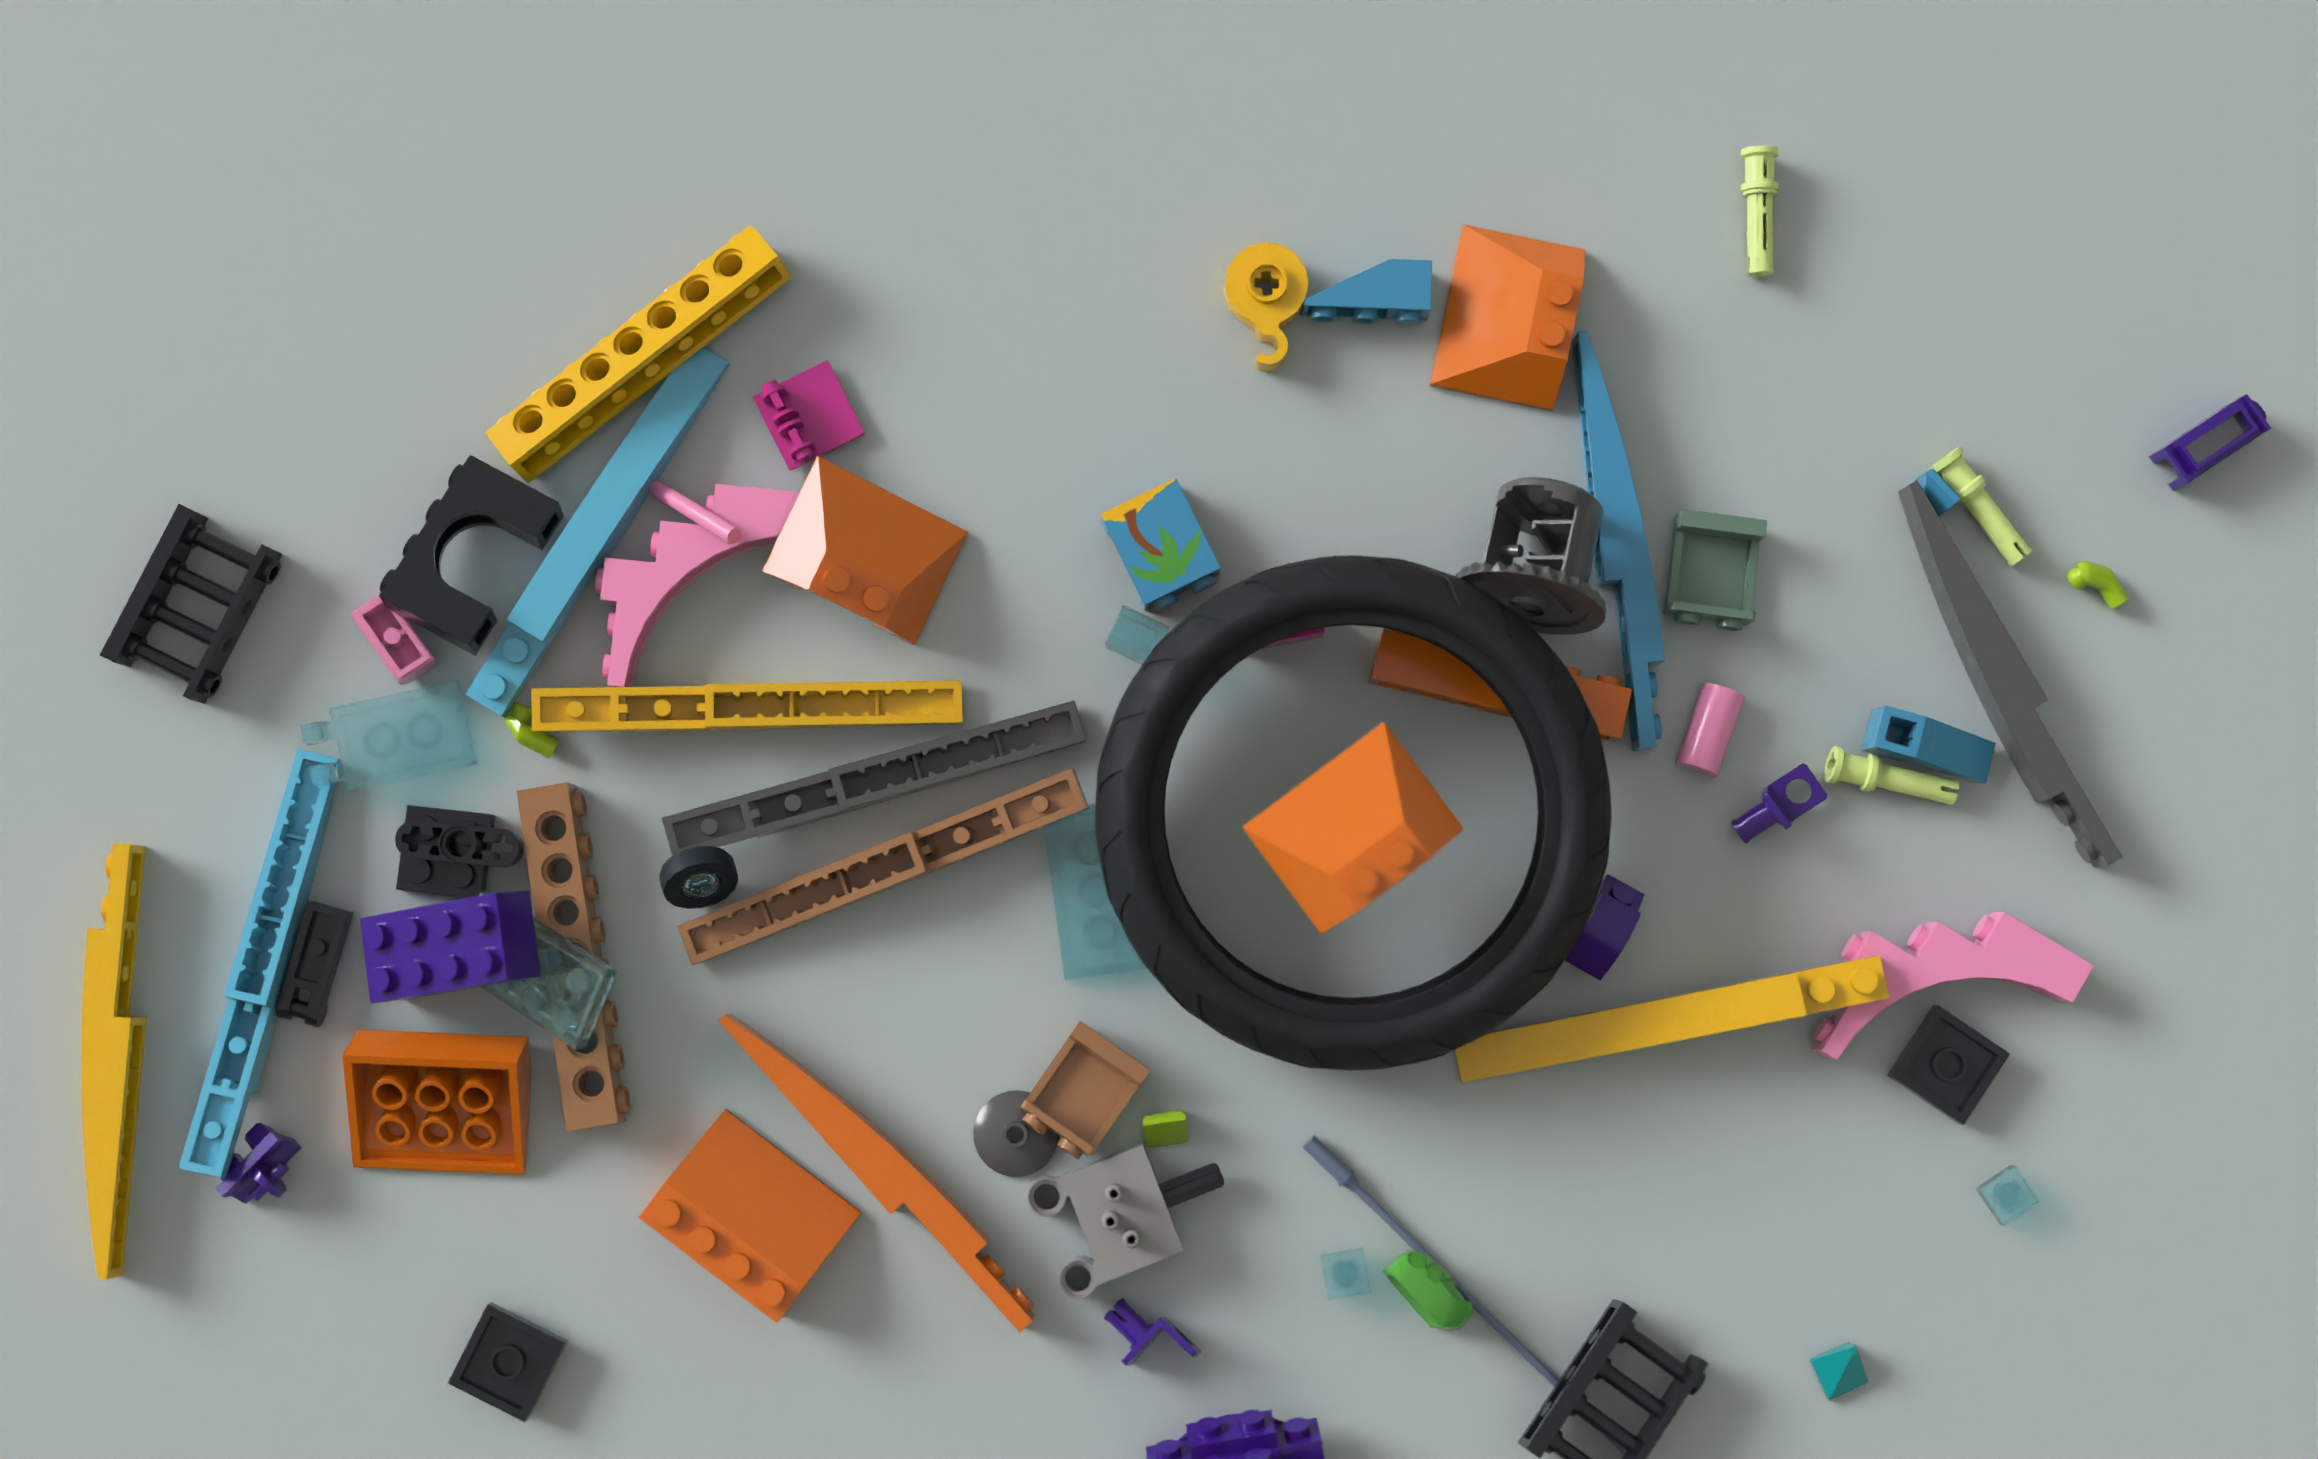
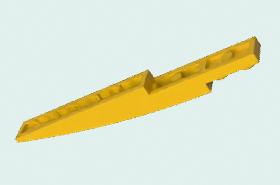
(746, 706)
(1673, 1018)
(112, 1059)

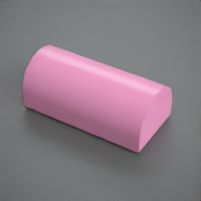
(394, 641)
(1710, 729)

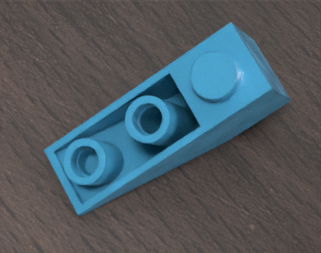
(1387, 291)
(1927, 744)

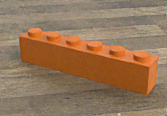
(1431, 672)

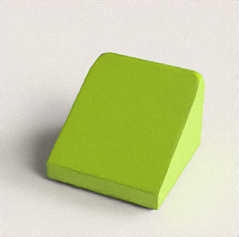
(1165, 1128)

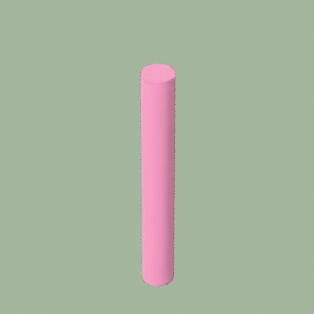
(695, 512)

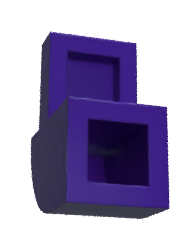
(1607, 928)

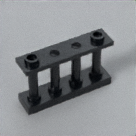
(167, 569)
(1593, 1363)

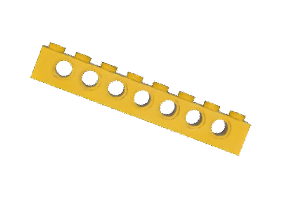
(638, 354)

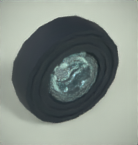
(698, 877)

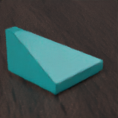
(1839, 1370)

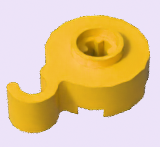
(1266, 312)

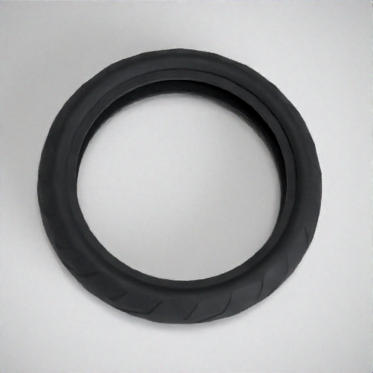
(1511, 962)

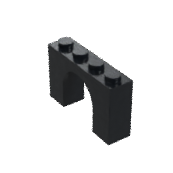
(474, 498)

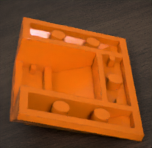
(1509, 318)
(865, 550)
(1353, 828)

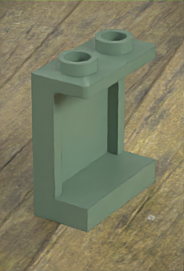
(1713, 569)

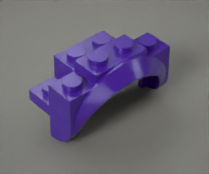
(1244, 1436)

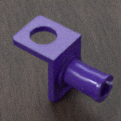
(1777, 806)
(1142, 1334)

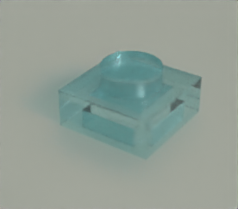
(2007, 1195)
(1345, 1273)

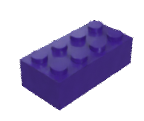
(450, 946)

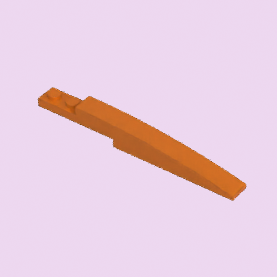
(884, 1168)

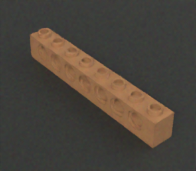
(537, 810)

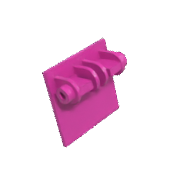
(808, 415)

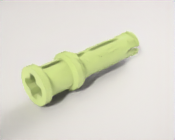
(1759, 191)
(1981, 506)
(1871, 774)

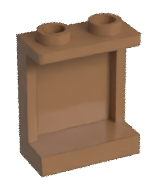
(1083, 1091)

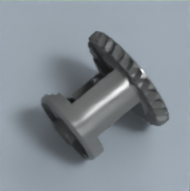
(1554, 587)

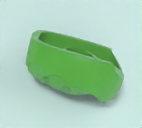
(1429, 1290)

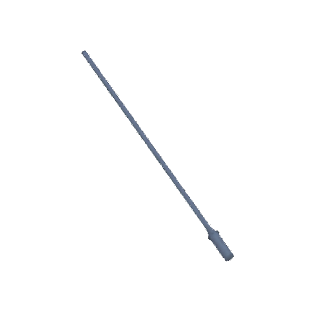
(1346, 1178)

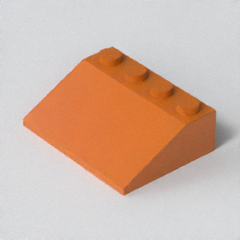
(438, 1101)
(750, 1215)

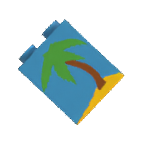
(1161, 545)

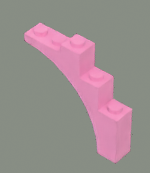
(682, 554)
(2002, 951)

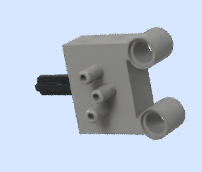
(1123, 1213)

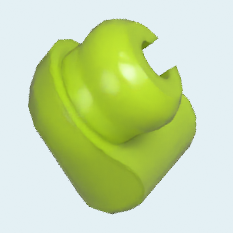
(2098, 577)
(519, 725)

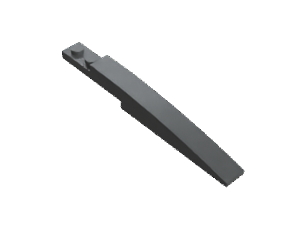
(2002, 680)
(876, 779)

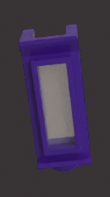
(2213, 439)

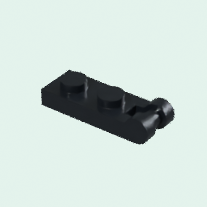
(314, 962)

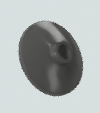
(995, 1147)

